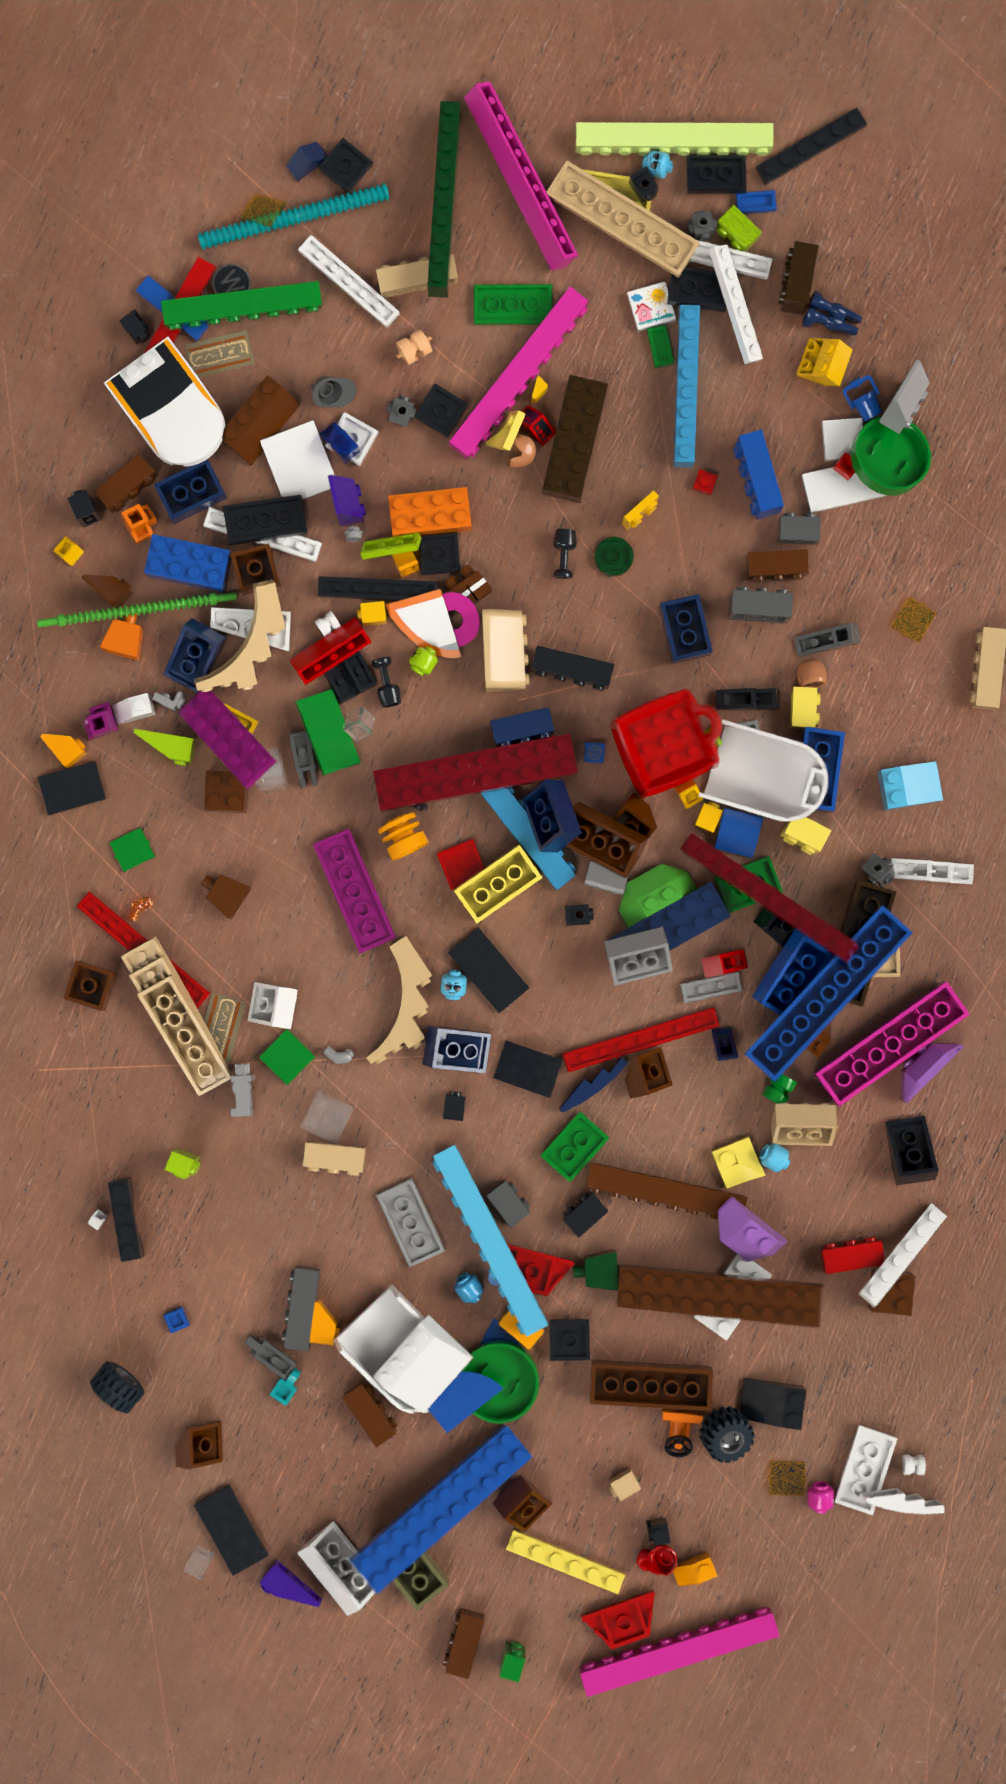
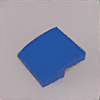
(738, 832)

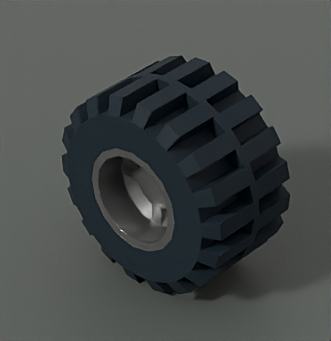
(117, 1387)
(726, 1434)

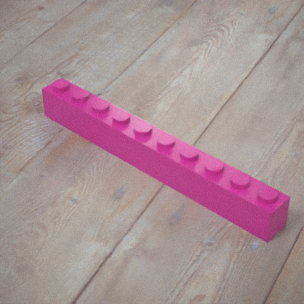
(520, 176)
(518, 373)
(678, 1651)

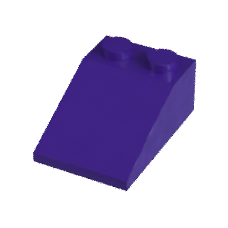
(346, 500)

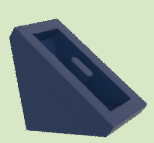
(306, 160)
(724, 1044)

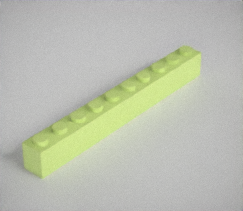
(674, 138)

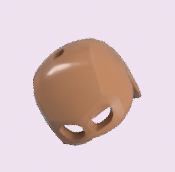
(525, 452)
(810, 672)

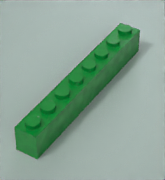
(241, 304)

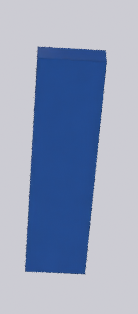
(154, 294)

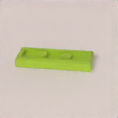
(390, 545)

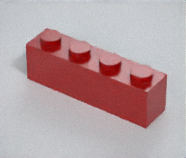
(330, 651)

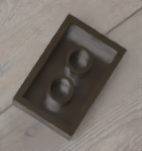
(798, 277)

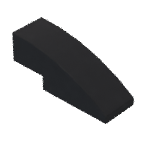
(747, 699)

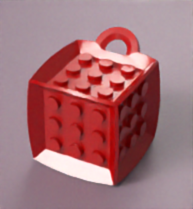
(666, 742)

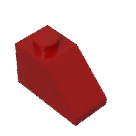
(724, 963)

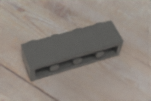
(302, 1302)

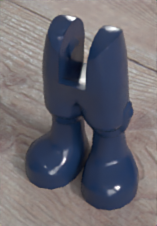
(838, 316)

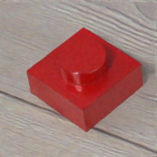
(844, 466)
(705, 482)

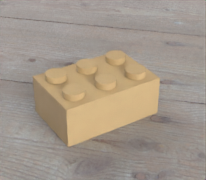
(804, 1124)

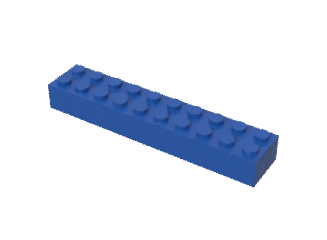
(827, 995)
(440, 1508)

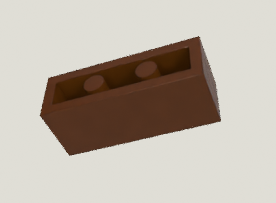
(126, 483)
(777, 565)
(370, 1413)
(463, 1643)

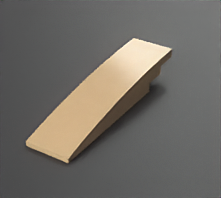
(176, 1016)

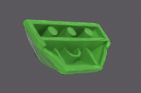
(654, 892)

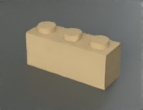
(334, 1157)

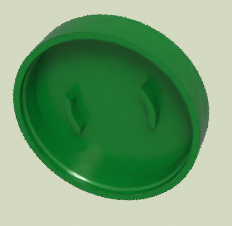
(890, 460)
(514, 1371)

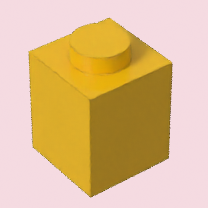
(372, 613)
(708, 817)

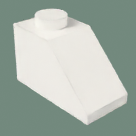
(133, 708)

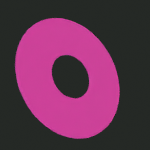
(469, 613)

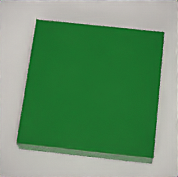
(287, 1057)

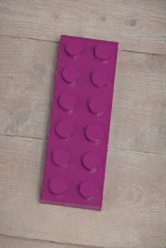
(227, 737)
(354, 891)

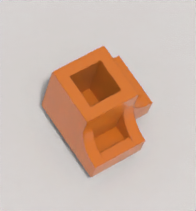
(138, 522)

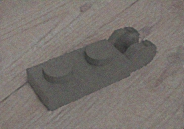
(303, 757)

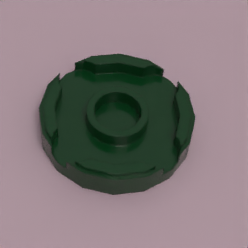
(613, 556)

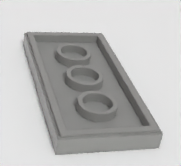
(410, 1222)

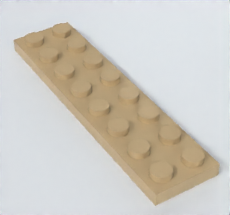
(622, 219)

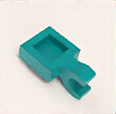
(285, 1389)

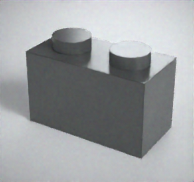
(799, 529)
(508, 1202)

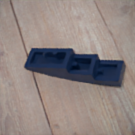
(586, 1090)

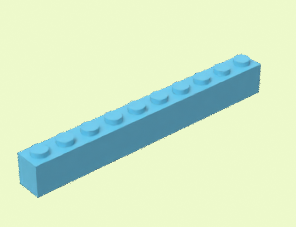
(491, 1241)

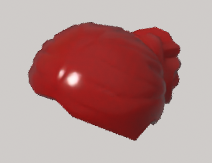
(659, 1560)

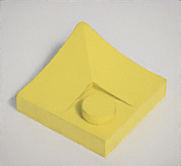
(506, 434)
(737, 1162)

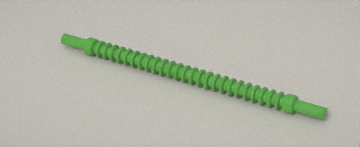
(62, 620)

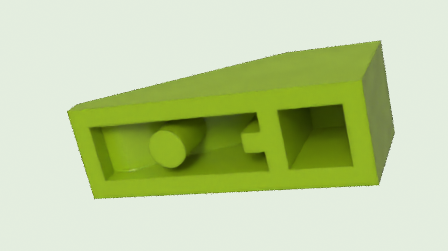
(174, 747)

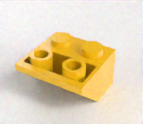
(824, 361)

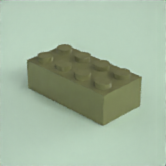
(421, 1580)

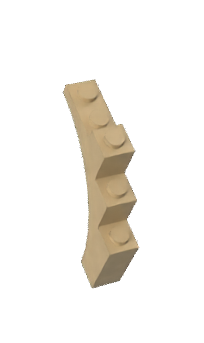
(240, 668)
(406, 1030)

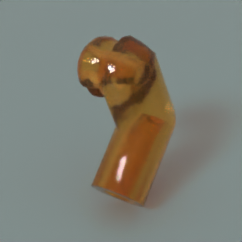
(138, 906)

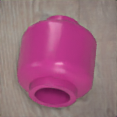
(820, 1497)

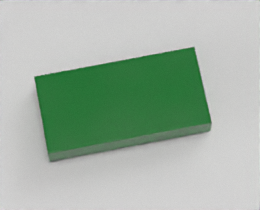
(660, 346)

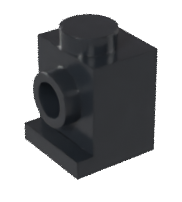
(643, 193)
(135, 327)
(570, 915)
(658, 1531)

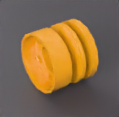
(403, 836)

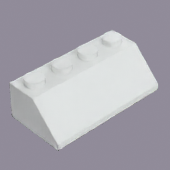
(328, 1559)

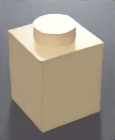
(624, 1484)

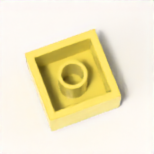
(806, 834)

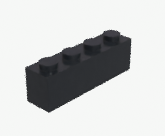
(572, 667)

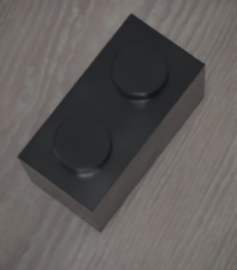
(84, 508)
(584, 1214)

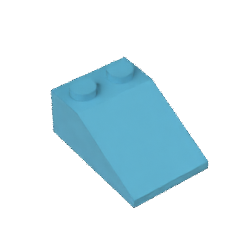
(910, 785)

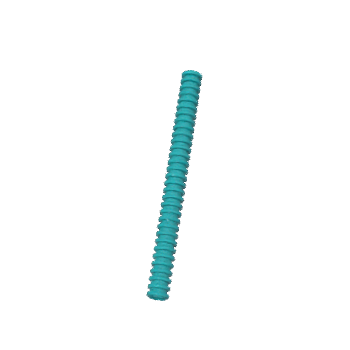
(295, 215)

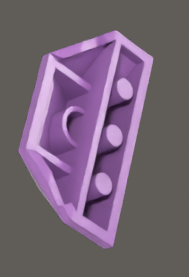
(925, 1066)
(747, 1232)

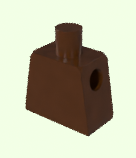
(225, 894)

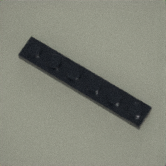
(811, 146)
(372, 588)

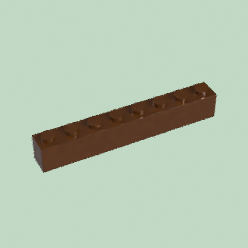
(657, 1190)

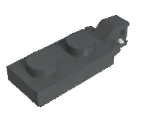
(271, 1356)

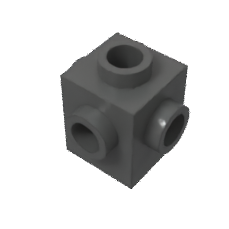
(699, 231)
(408, 410)
(878, 870)

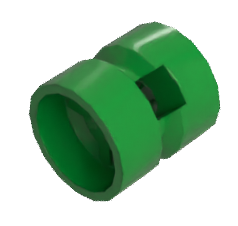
(779, 1090)

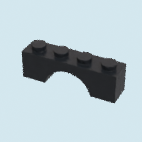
(127, 1233)

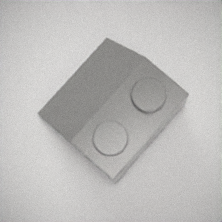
(604, 879)

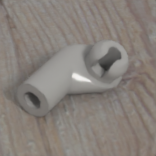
(339, 1057)

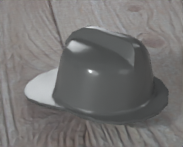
(333, 391)

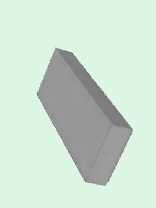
(711, 987)

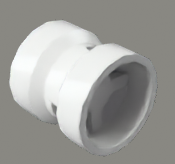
(327, 623)
(913, 1464)

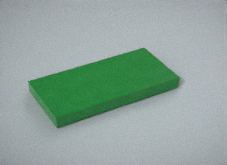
(512, 304)
(326, 732)

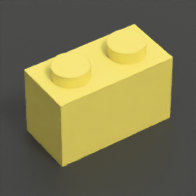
(804, 707)

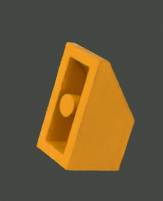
(405, 563)
(65, 748)
(323, 1326)
(695, 1570)

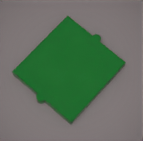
(132, 849)

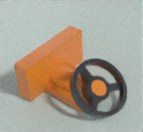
(680, 1429)

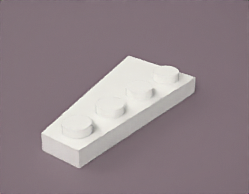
(239, 623)

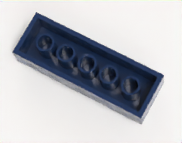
(684, 917)

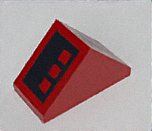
(537, 425)

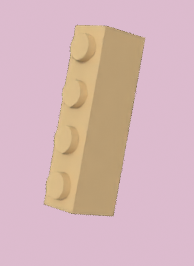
(408, 277)
(989, 668)

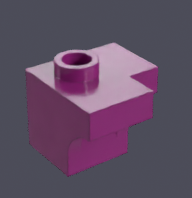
(100, 722)

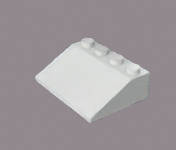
(423, 1365)

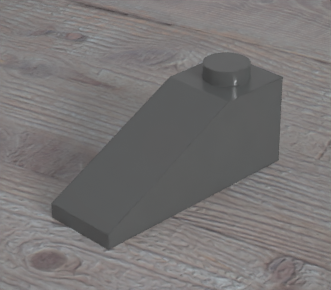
(827, 639)

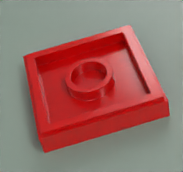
(460, 862)

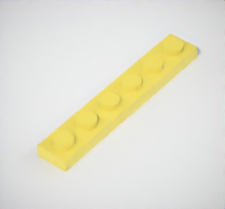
(565, 1561)

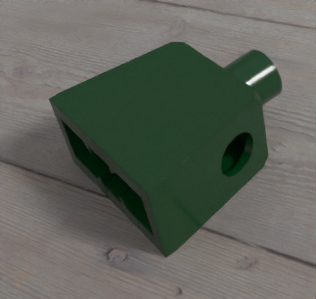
(599, 1270)

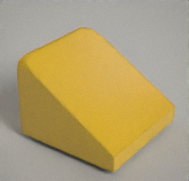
(540, 389)
(68, 551)
(689, 794)

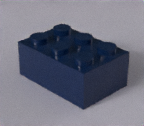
(190, 491)
(685, 629)
(522, 727)
(551, 816)

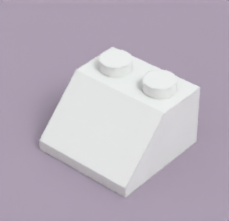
(272, 1005)

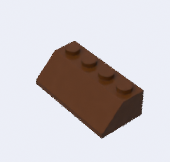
(258, 419)
(607, 841)

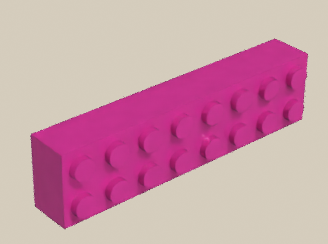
(891, 1043)

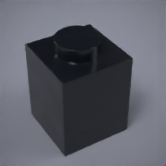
(454, 1106)

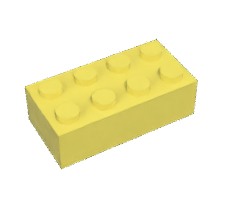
(497, 883)

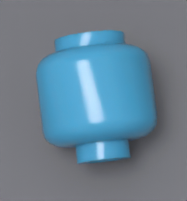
(468, 1288)

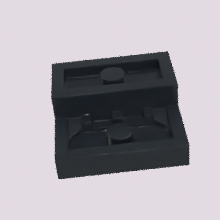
(350, 678)

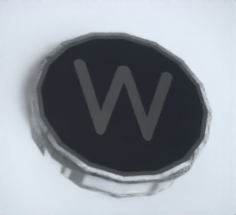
(231, 279)

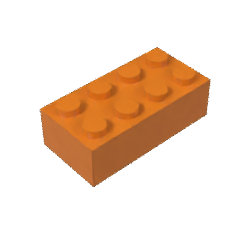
(430, 512)

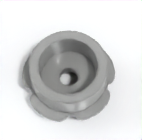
(353, 534)

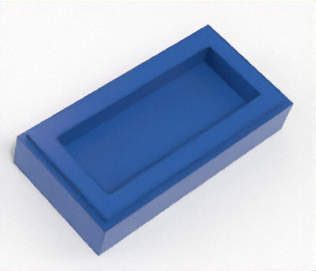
(756, 202)

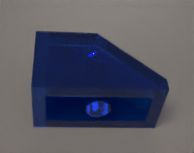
(340, 442)

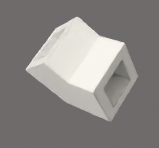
(96, 1222)

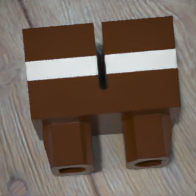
(473, 582)

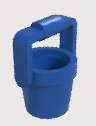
(868, 403)

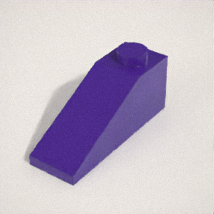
(286, 1585)

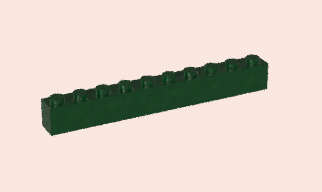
(444, 199)

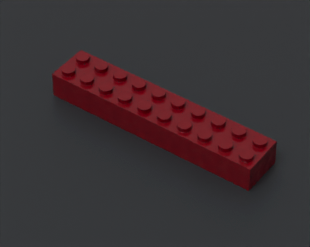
(475, 772)

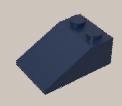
(194, 653)
(456, 1049)

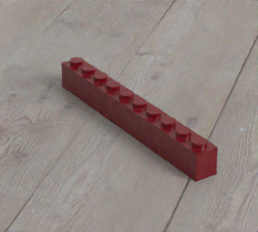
(769, 898)

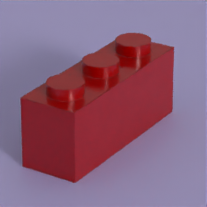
(852, 1255)

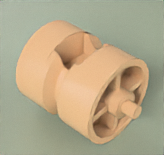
(411, 348)

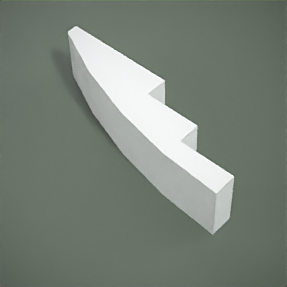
(933, 871)
(896, 1500)

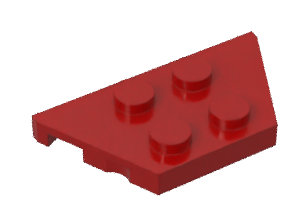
(540, 1269)
(623, 1620)

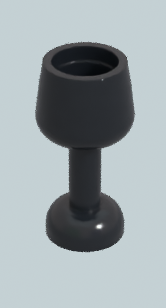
(565, 541)
(388, 694)

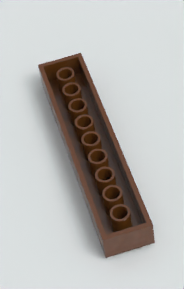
(720, 1295)

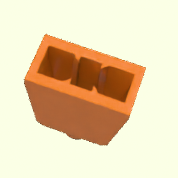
(124, 638)

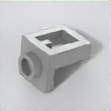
(166, 700)

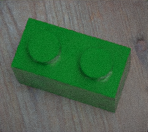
(512, 1661)

